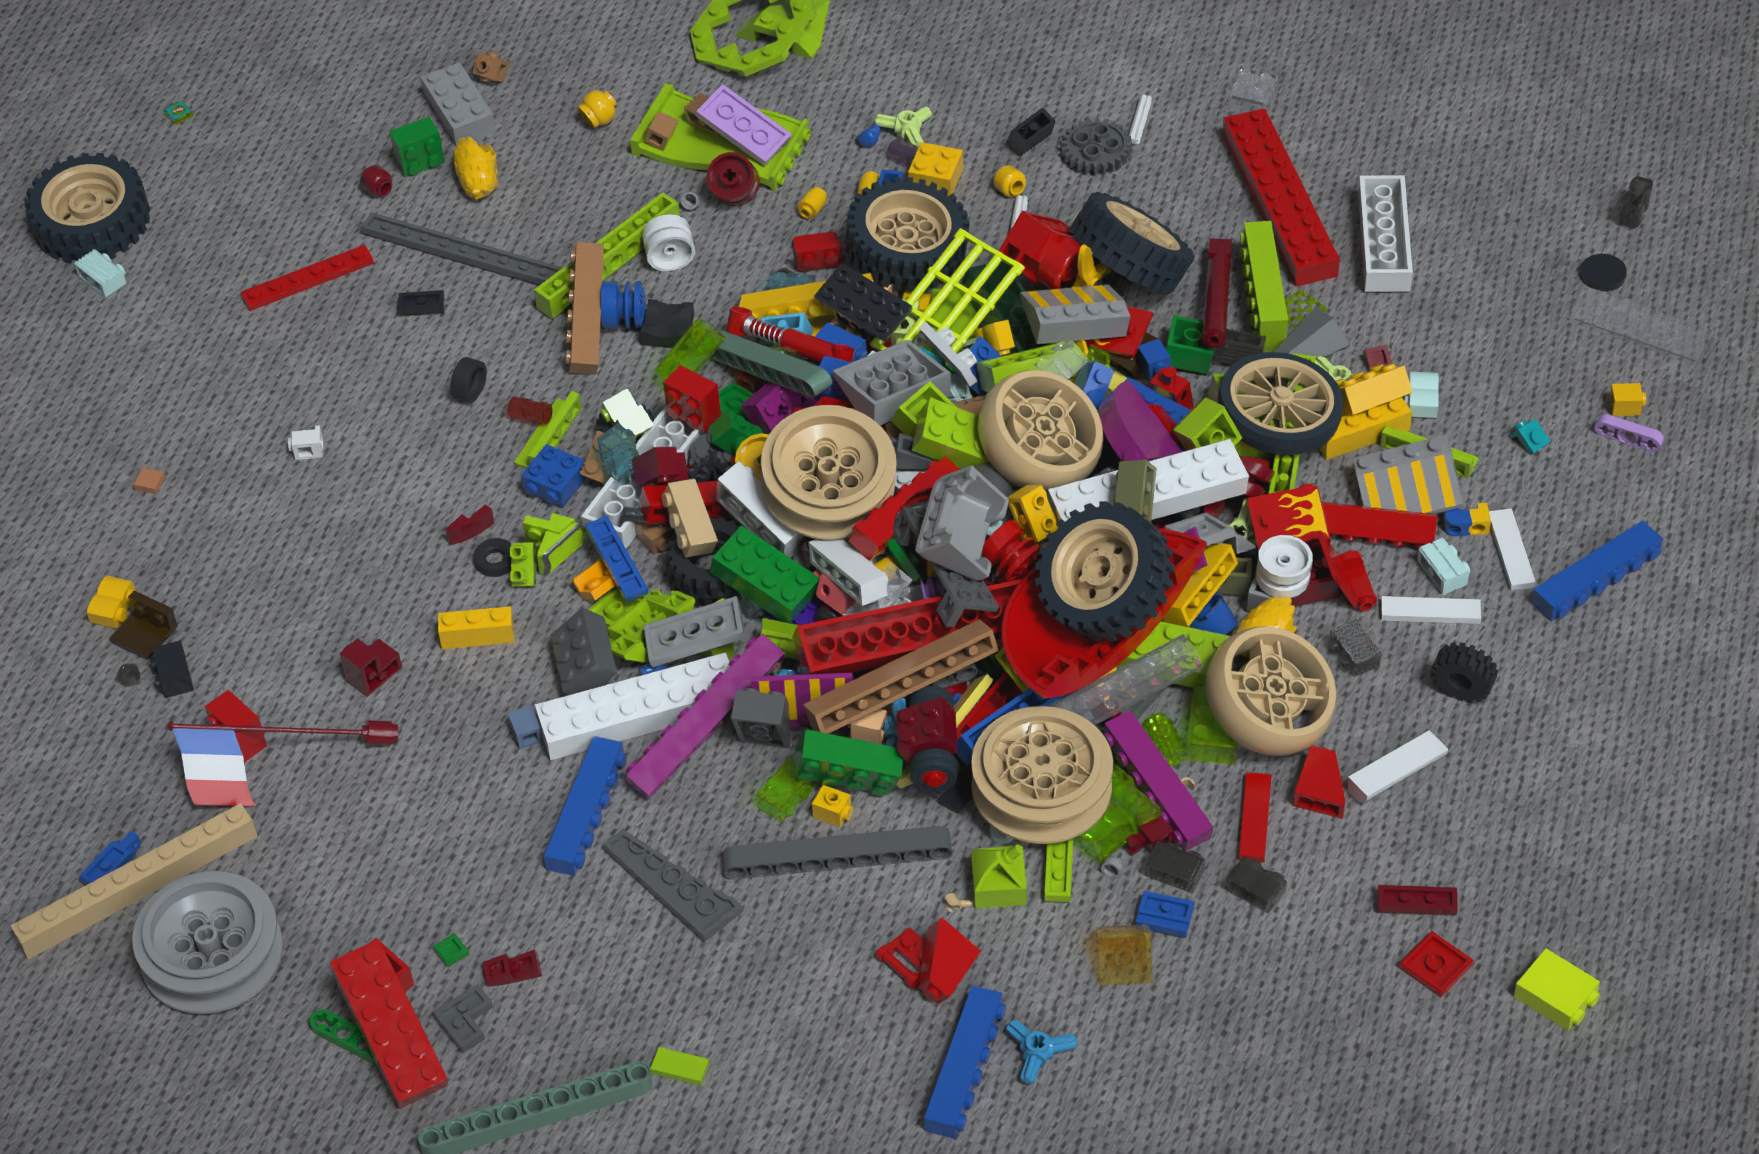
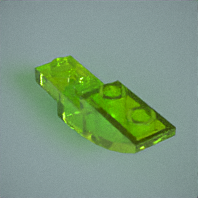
(1132, 799)

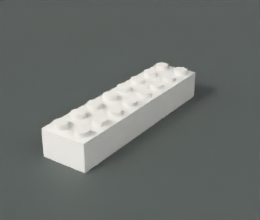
(1180, 484)
(616, 495)
(624, 707)

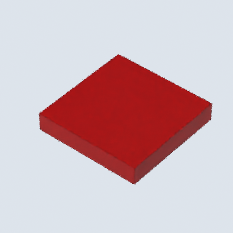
(1436, 964)

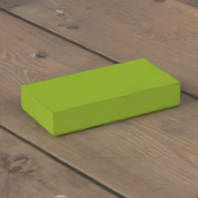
(680, 1066)

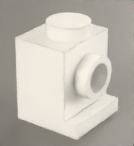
(306, 443)

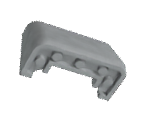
(958, 522)

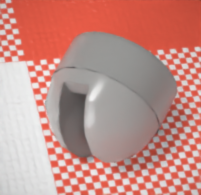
(688, 204)
(1108, 870)

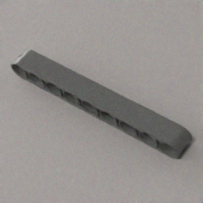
(836, 852)

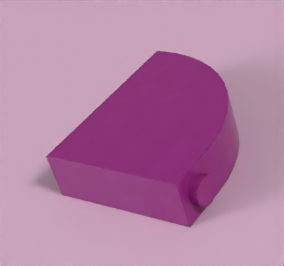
(1134, 427)

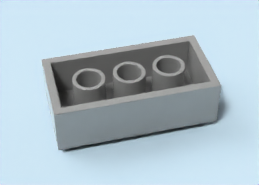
(458, 103)

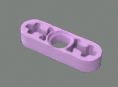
(1623, 425)

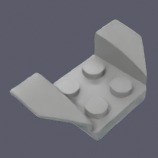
(1213, 531)

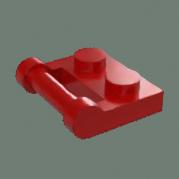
(911, 948)

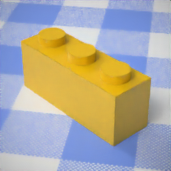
(476, 627)

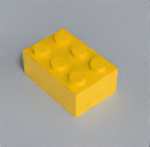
(1373, 387)

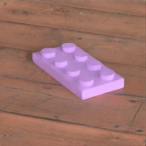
(743, 125)

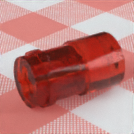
(529, 410)

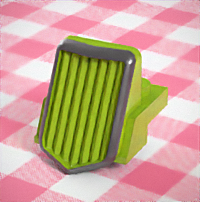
(553, 539)

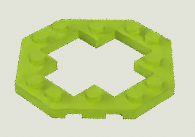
(729, 57)

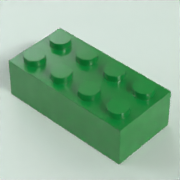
(764, 575)
(846, 762)

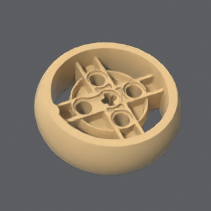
(1046, 429)
(1271, 691)

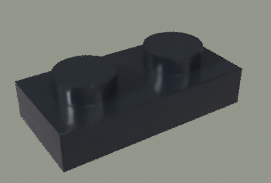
(421, 302)

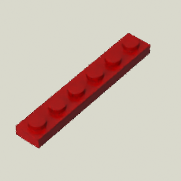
(307, 277)

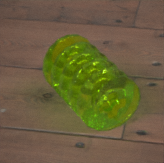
(1165, 737)

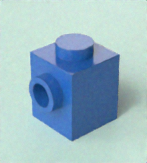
(1153, 357)

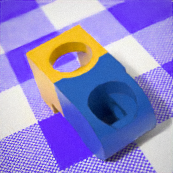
(1468, 521)

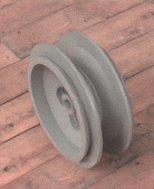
(192, 919)

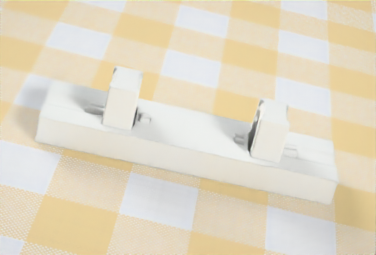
(941, 344)

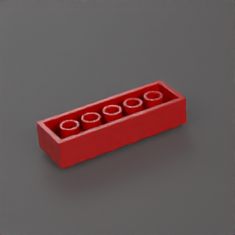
(388, 1024)

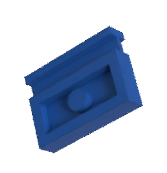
(1165, 913)

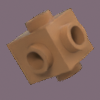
(490, 67)

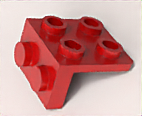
(817, 251)

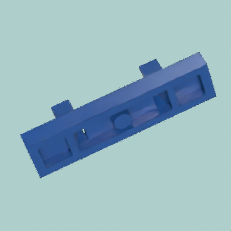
(616, 558)

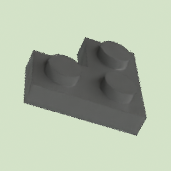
(458, 1016)

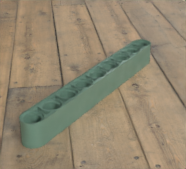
(772, 365)
(545, 1101)

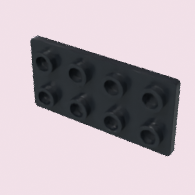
(862, 304)

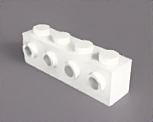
(849, 570)

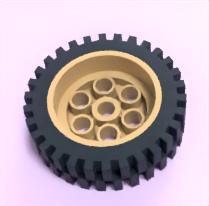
(903, 231)

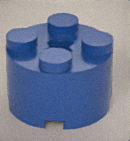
(1215, 617)

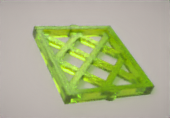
(1312, 300)

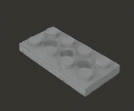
(706, 638)

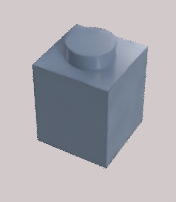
(525, 727)

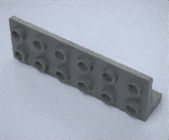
(961, 591)

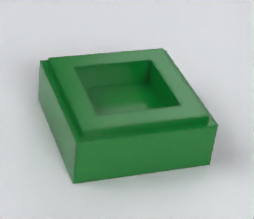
(451, 950)

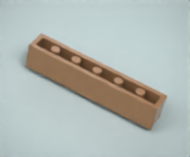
(586, 308)

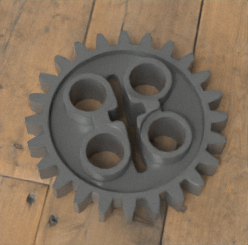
(1096, 146)

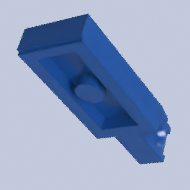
(111, 858)

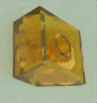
(1124, 954)

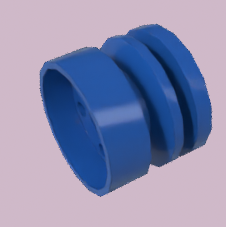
(622, 304)

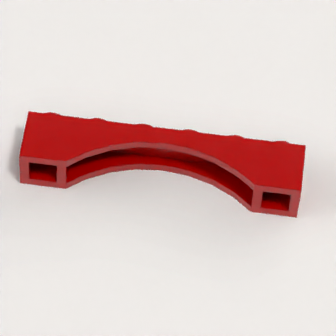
(876, 531)

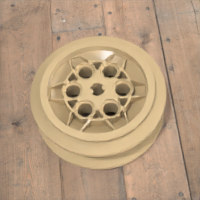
(841, 439)
(1023, 769)

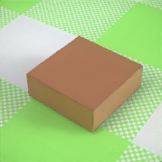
(149, 480)

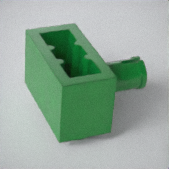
(731, 431)

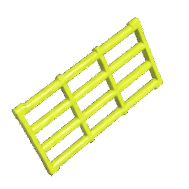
(951, 283)

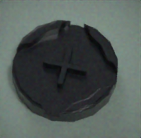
(1603, 272)

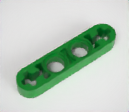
(337, 1024)

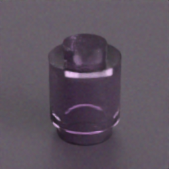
(902, 151)

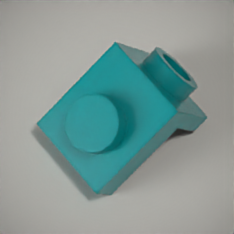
(1530, 435)

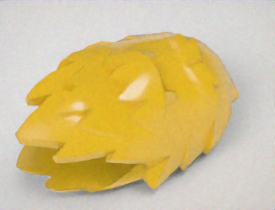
(475, 167)
(1271, 612)

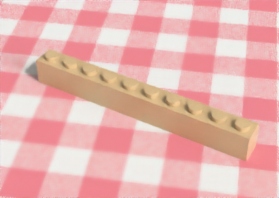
(134, 881)

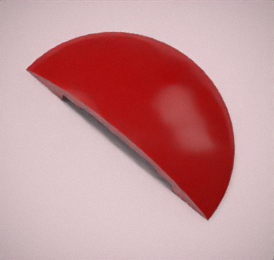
(1060, 661)

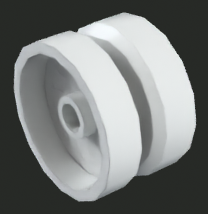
(668, 242)
(1284, 566)

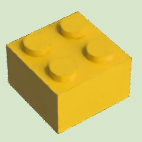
(937, 165)

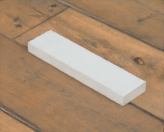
(1511, 549)
(1430, 610)

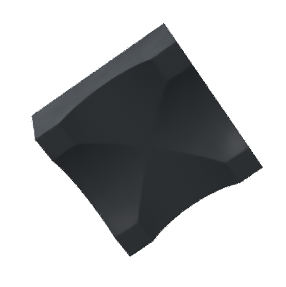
(666, 323)

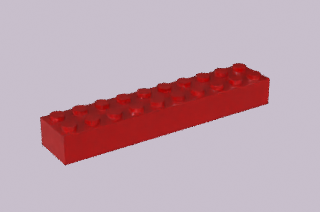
(1280, 197)
(886, 633)

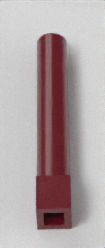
(1217, 292)

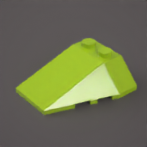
(780, 12)
(627, 620)

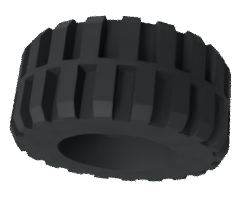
(696, 581)

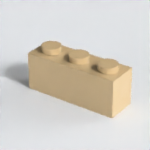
(689, 518)

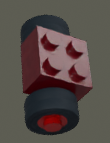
(929, 738)

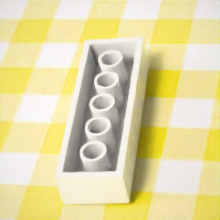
(1385, 233)

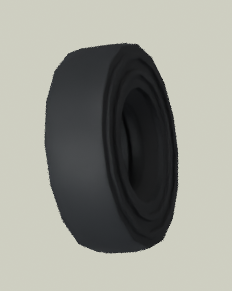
(489, 546)

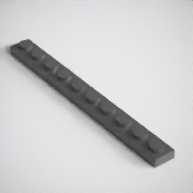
(458, 249)

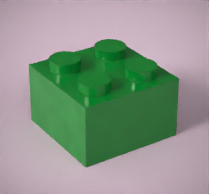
(417, 146)
(1187, 346)

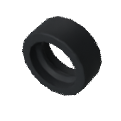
(468, 379)

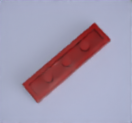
(1255, 816)

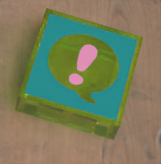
(178, 112)

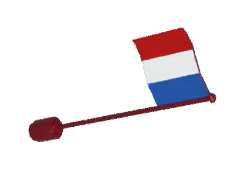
(216, 764)

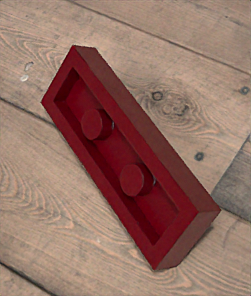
(1417, 899)

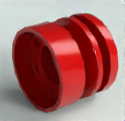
(1006, 548)

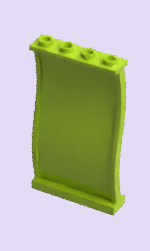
(697, 148)

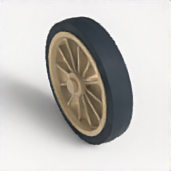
(1281, 402)

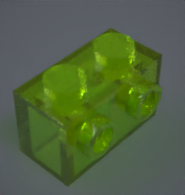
(1108, 833)

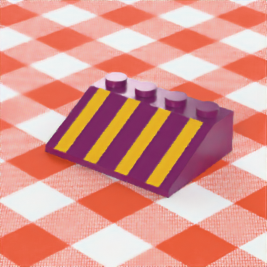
(800, 690)

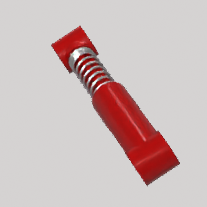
(791, 340)

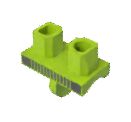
(523, 564)

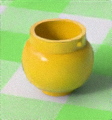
(597, 108)

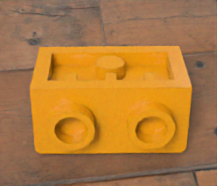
(594, 581)

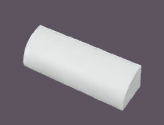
(1395, 766)

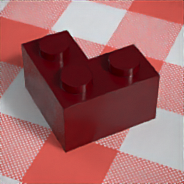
(659, 467)
(1321, 583)
(369, 665)

